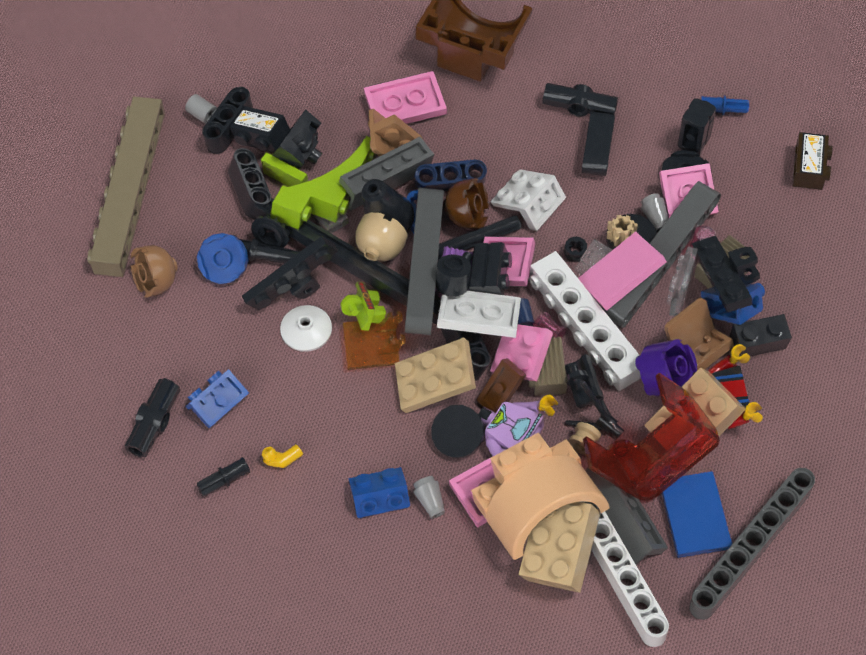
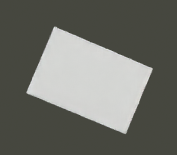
(480, 313)

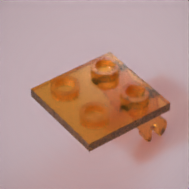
(373, 347)

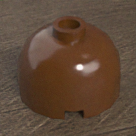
(466, 204)

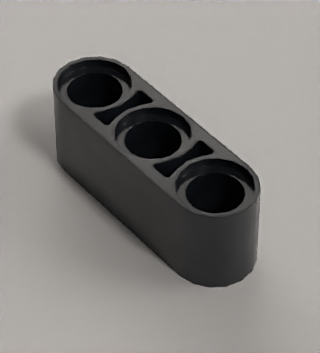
(217, 129)
(598, 143)

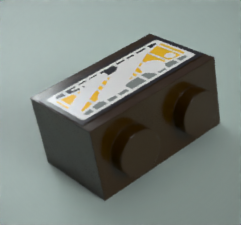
(811, 161)

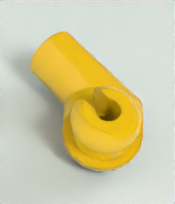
(280, 459)

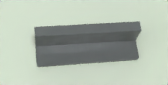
(392, 168)
(630, 520)

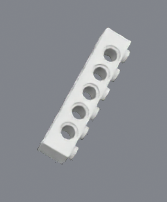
(615, 345)

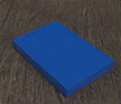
(696, 515)

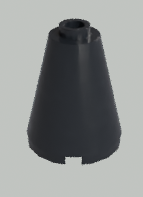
(383, 199)

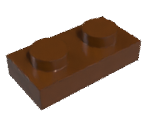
(501, 385)

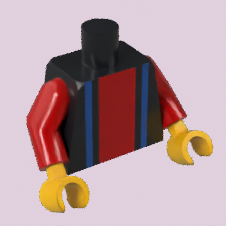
(732, 379)

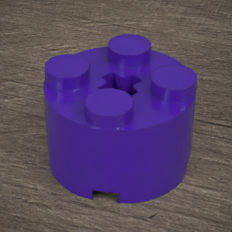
(668, 358)

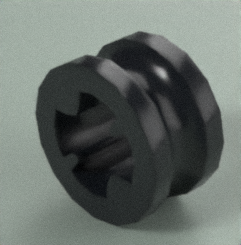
(576, 242)

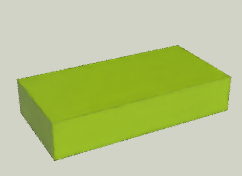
(282, 171)

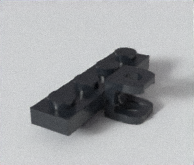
(727, 273)
(292, 276)

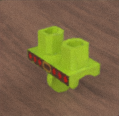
(364, 306)

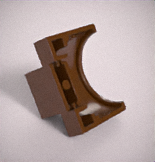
(467, 41)

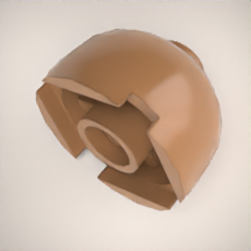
(153, 269)

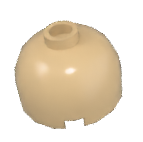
(379, 237)

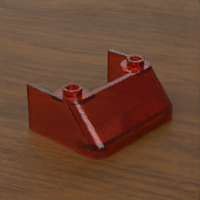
(663, 454)

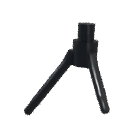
(606, 421)

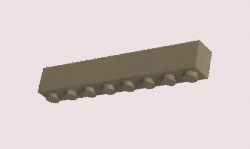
(127, 187)

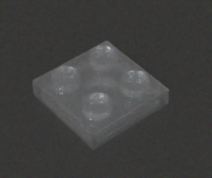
(681, 281)

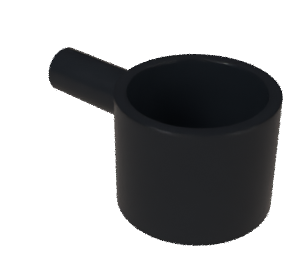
(453, 274)

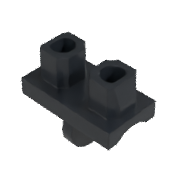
(582, 371)

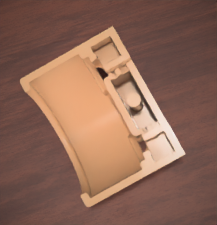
(529, 486)

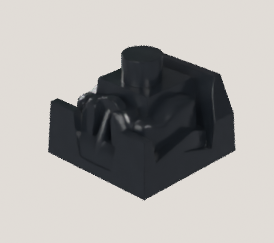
(300, 142)

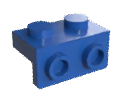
(379, 492)

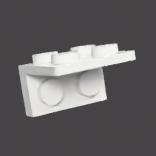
(532, 194)

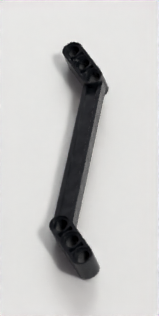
(257, 201)

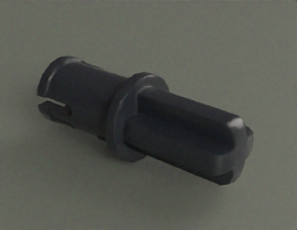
(223, 477)

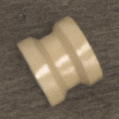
(581, 431)

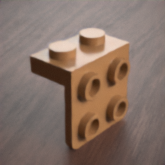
(697, 330)

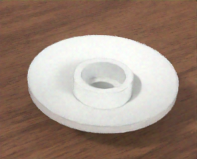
(306, 337)

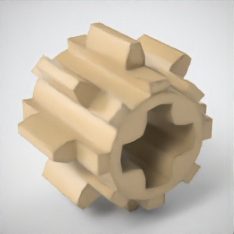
(620, 229)

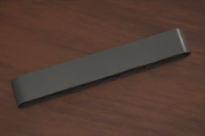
(670, 243)
(424, 262)
(749, 554)

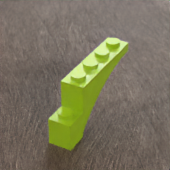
(320, 196)

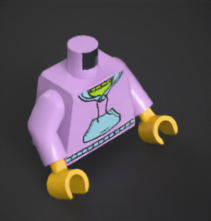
(515, 422)

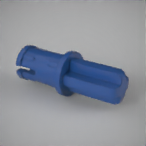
(728, 105)

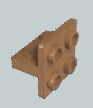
(388, 133)

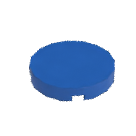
(222, 258)

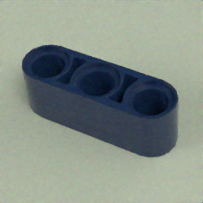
(438, 170)

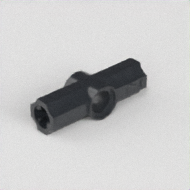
(579, 99)
(152, 417)

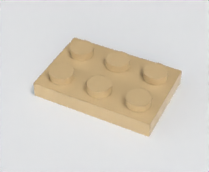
(435, 375)

